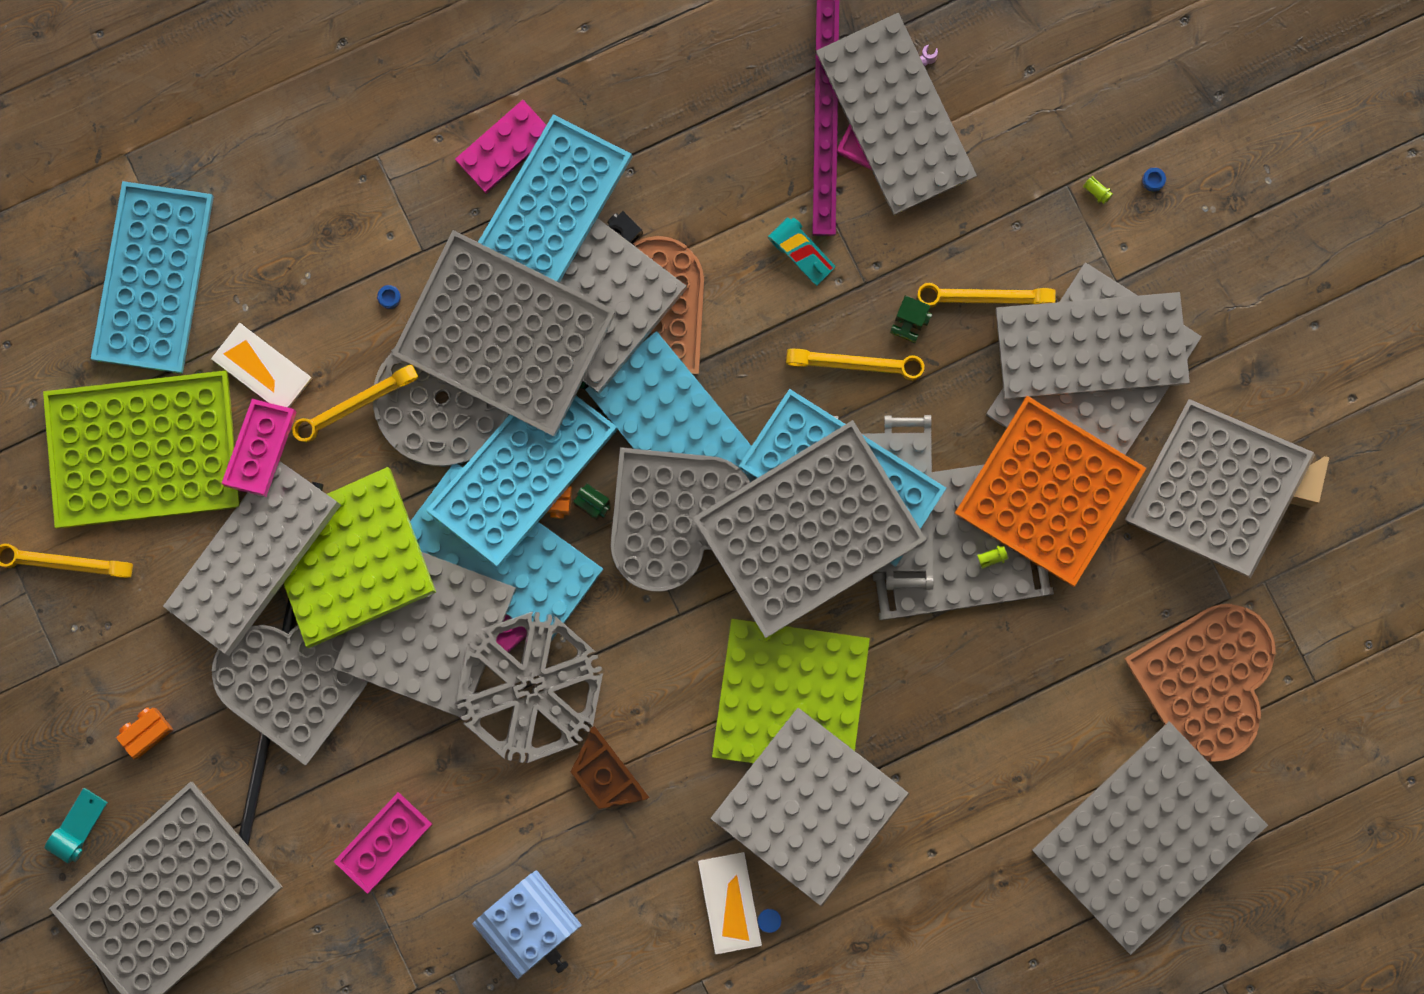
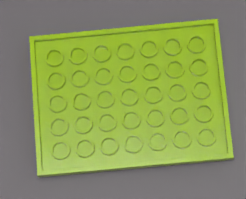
(140, 449)

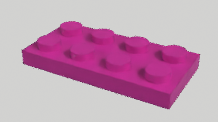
(502, 147)
(259, 447)
(383, 843)

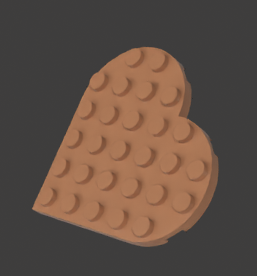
(683, 322)
(1207, 677)

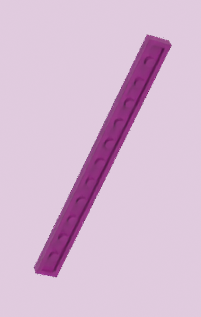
(825, 126)

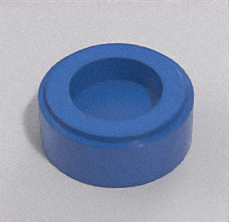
(1154, 179)
(389, 297)
(769, 920)

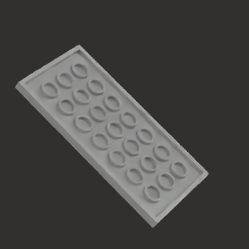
(896, 114)
(1092, 345)
(251, 558)

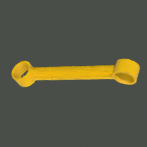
(1035, 296)
(805, 358)
(398, 379)
(111, 568)

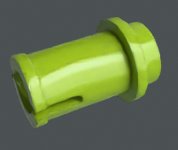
(1098, 190)
(993, 557)

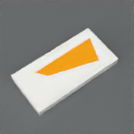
(261, 367)
(729, 903)

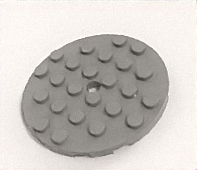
(430, 430)

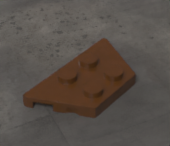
(605, 775)

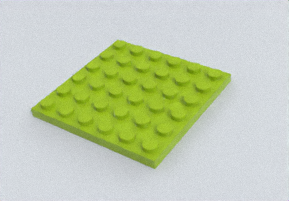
(359, 563)
(782, 673)

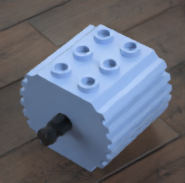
(528, 926)

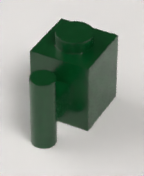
(912, 315)
(592, 502)

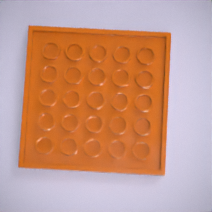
(1050, 491)

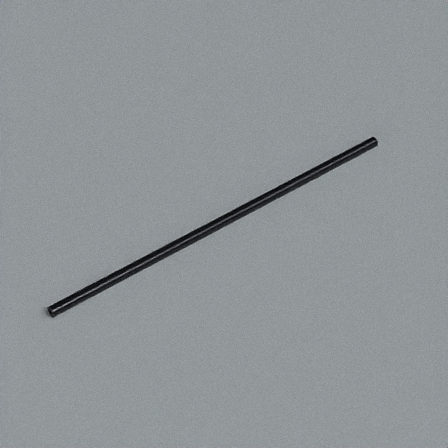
(262, 747)

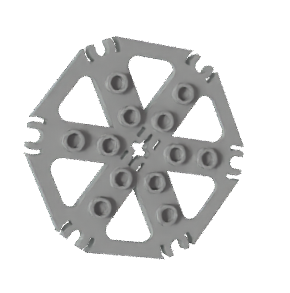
(545, 701)

